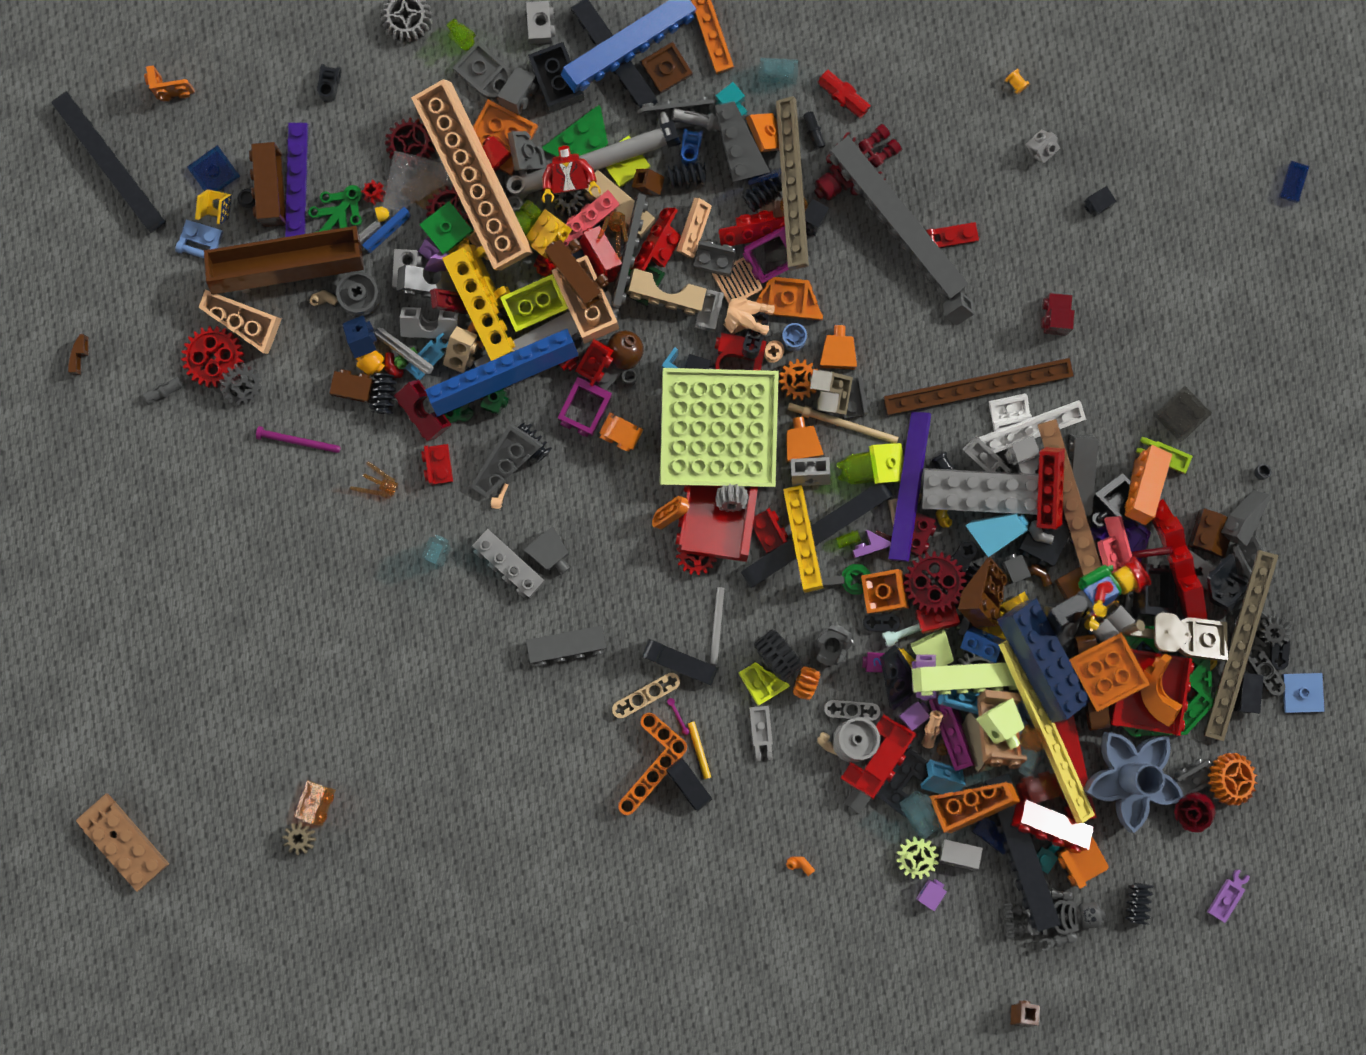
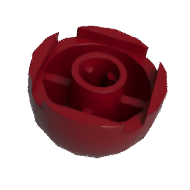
(1195, 812)

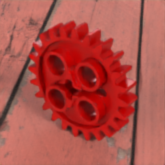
(199, 345)

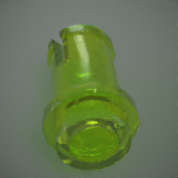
(848, 539)

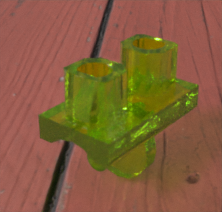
(460, 34)

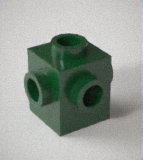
(495, 406)

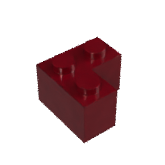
(1058, 314)

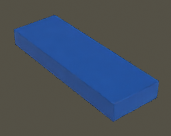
(386, 230)

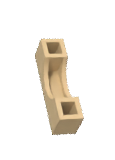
(643, 286)

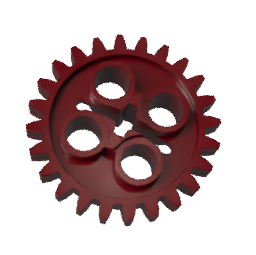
(947, 570)

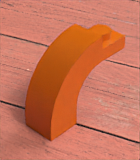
(1154, 697)

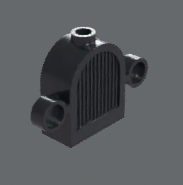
(1111, 502)

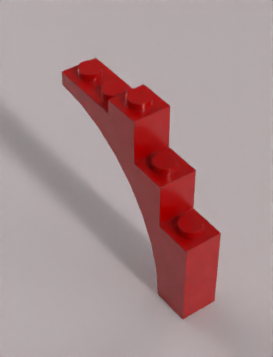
(1181, 563)

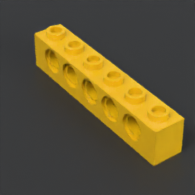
(454, 263)

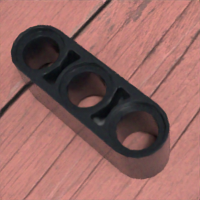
(689, 784)

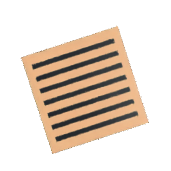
(739, 283)

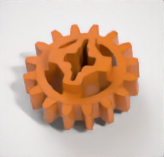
(789, 371)

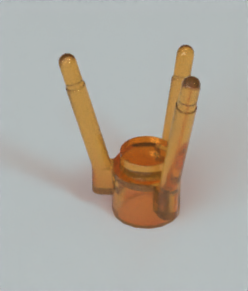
(616, 222)
(387, 486)

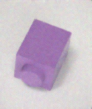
(915, 715)
(932, 894)

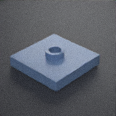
(1303, 692)

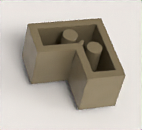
(833, 390)

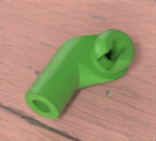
(400, 362)

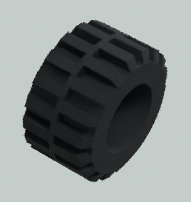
(778, 655)

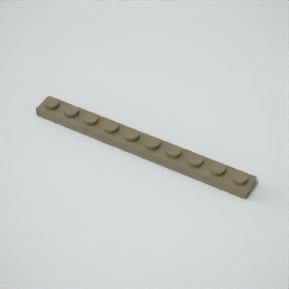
(792, 183)
(1241, 645)

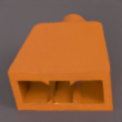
(838, 350)
(802, 441)

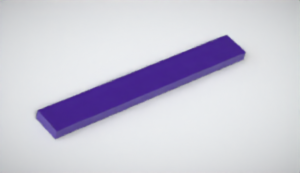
(909, 486)

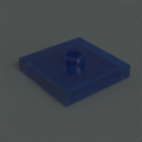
(213, 170)

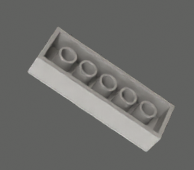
(980, 491)

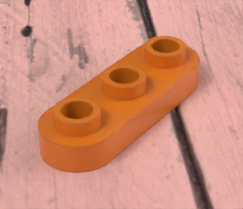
(670, 512)

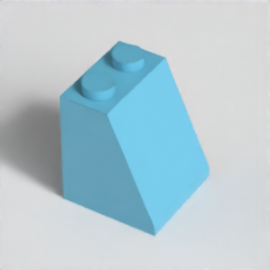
(997, 531)

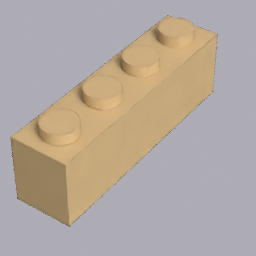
(625, 201)

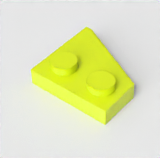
(761, 683)

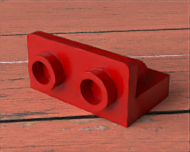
(438, 464)
(768, 530)
(934, 622)

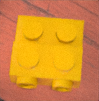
(546, 230)

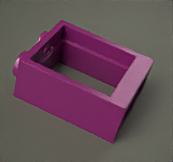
(750, 257)
(596, 391)

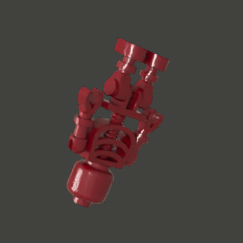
(830, 183)

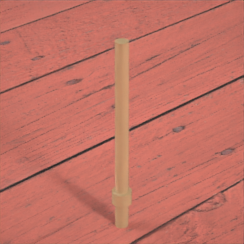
(807, 412)

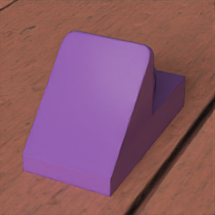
(434, 255)
(875, 544)

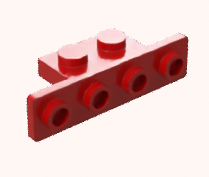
(750, 228)
(659, 243)

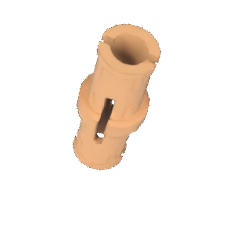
(932, 729)

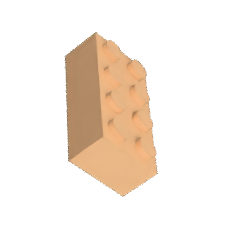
(590, 322)

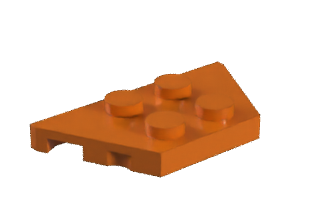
(791, 298)

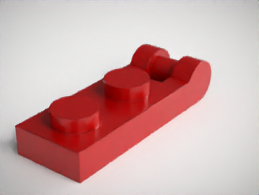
(955, 234)

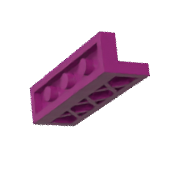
(953, 735)

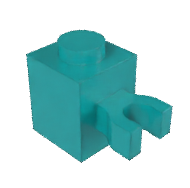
(732, 93)

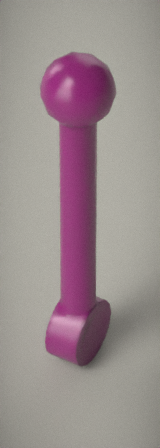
(671, 702)

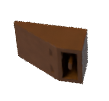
(983, 595)

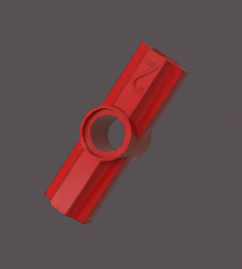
(844, 93)

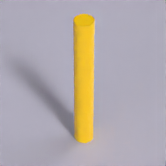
(699, 750)

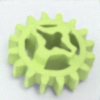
(925, 859)

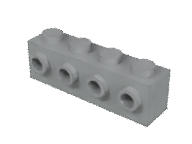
(508, 563)

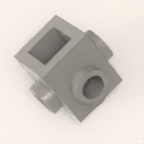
(1043, 145)

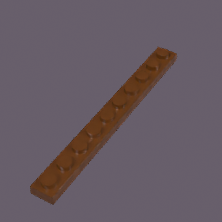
(978, 386)

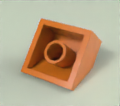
(884, 591)

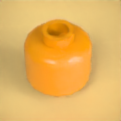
(370, 362)

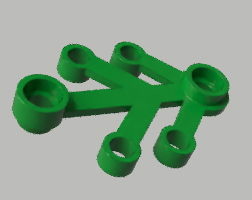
(339, 212)

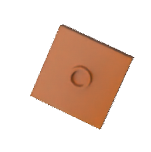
(765, 131)

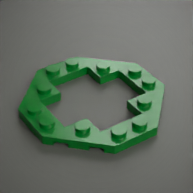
(1200, 682)

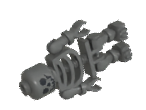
(1087, 915)

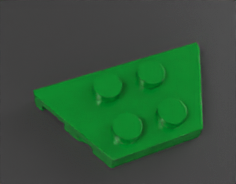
(582, 136)

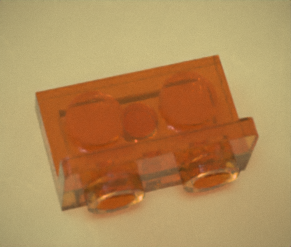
(314, 803)

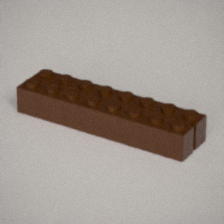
(283, 260)

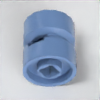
(793, 337)

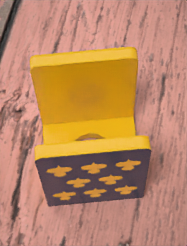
(205, 205)

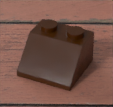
(1207, 533)

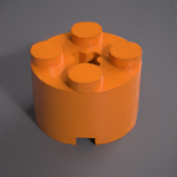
(620, 431)

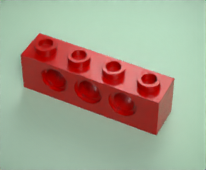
(1050, 487)

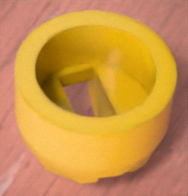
(382, 214)

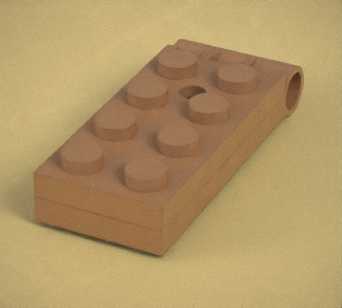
(130, 850)

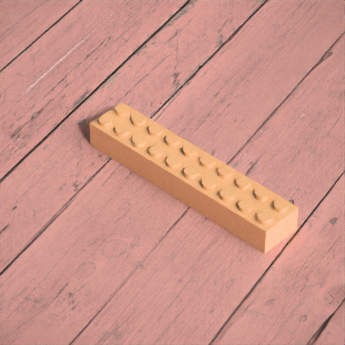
(472, 175)

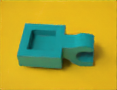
(1047, 858)

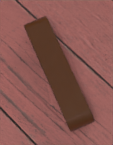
(1100, 719)

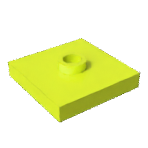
(625, 170)
(887, 462)

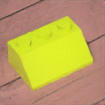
(534, 303)

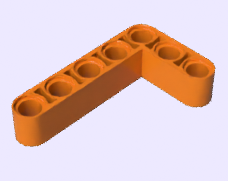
(656, 766)

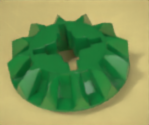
(854, 569)

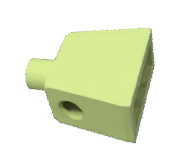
(934, 644)
(1002, 723)

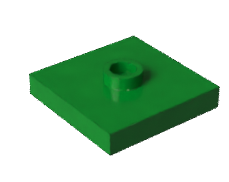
(446, 228)

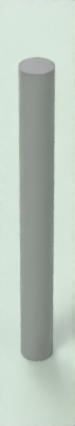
(717, 625)

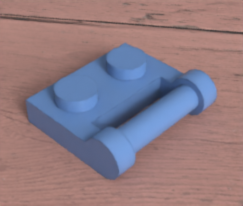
(199, 234)

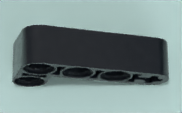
(679, 662)

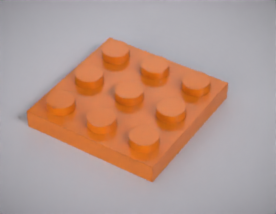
(499, 121)
(1109, 672)

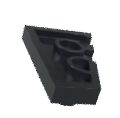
(897, 677)

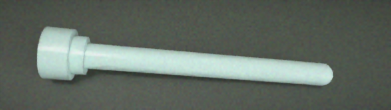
(892, 637)

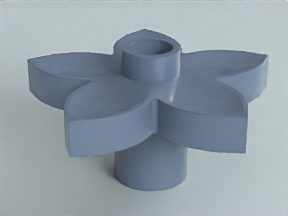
(1134, 778)

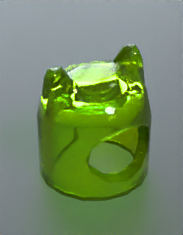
(856, 468)

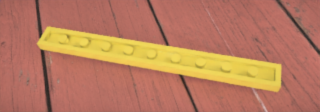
(1052, 741)

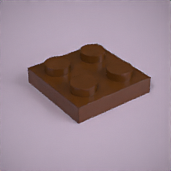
(666, 67)

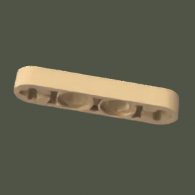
(647, 698)

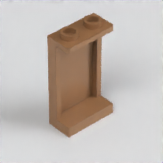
(998, 753)

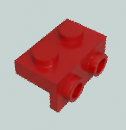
(594, 361)

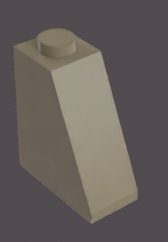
(972, 734)

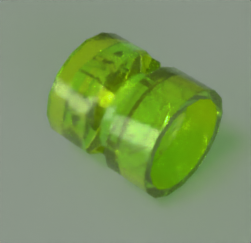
(528, 216)

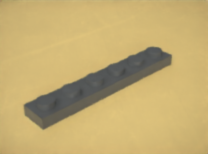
(627, 259)

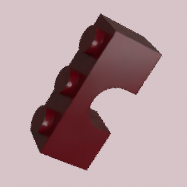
(411, 400)

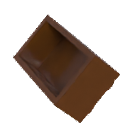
(268, 184)

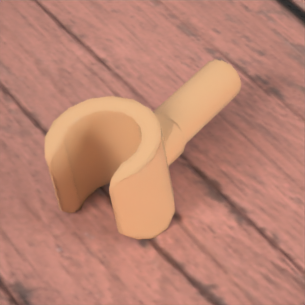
(496, 502)

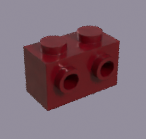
(923, 529)

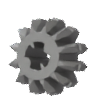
(731, 498)

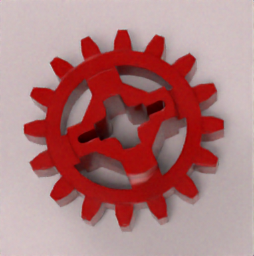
(697, 563)

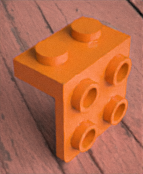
(166, 90)
(1082, 865)

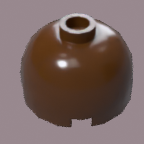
(627, 349)

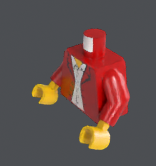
(567, 174)

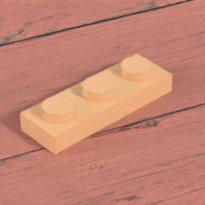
(694, 228)

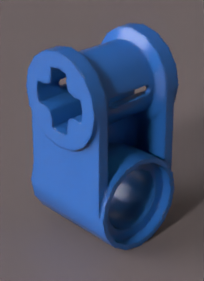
(690, 144)

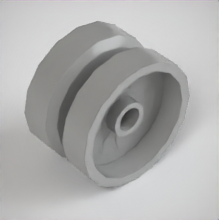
(866, 735)

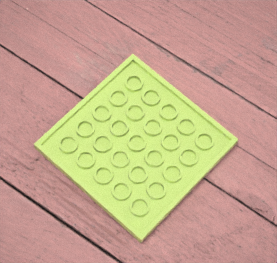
(718, 427)

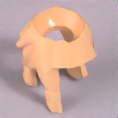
(740, 315)

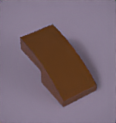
(79, 349)

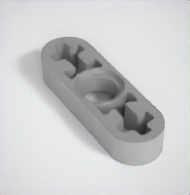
(838, 704)

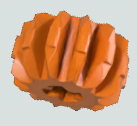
(806, 683)

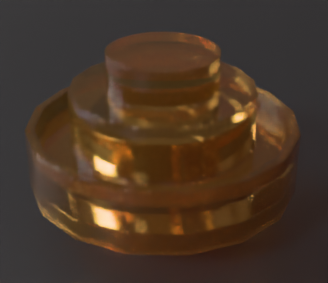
(1031, 739)

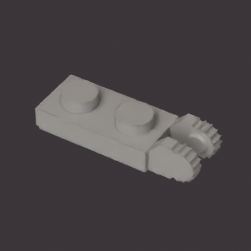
(984, 456)
(761, 730)

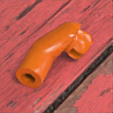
(799, 862)

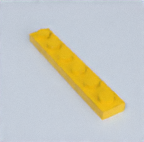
(803, 539)

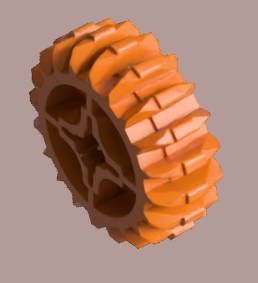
(1227, 789)

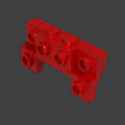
(881, 766)

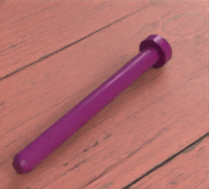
(296, 440)

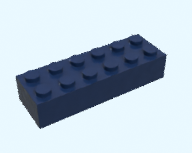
(1043, 660)

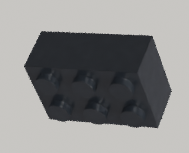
(548, 66)

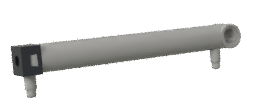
(605, 156)

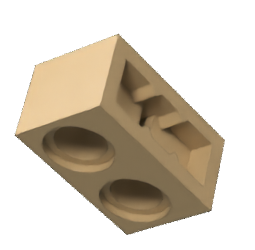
(460, 350)

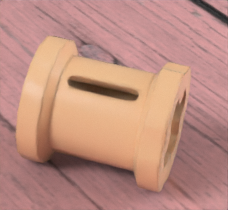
(777, 348)

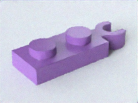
(1228, 897)

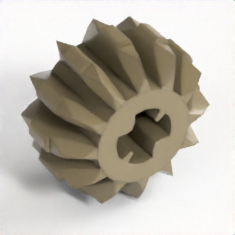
(306, 838)

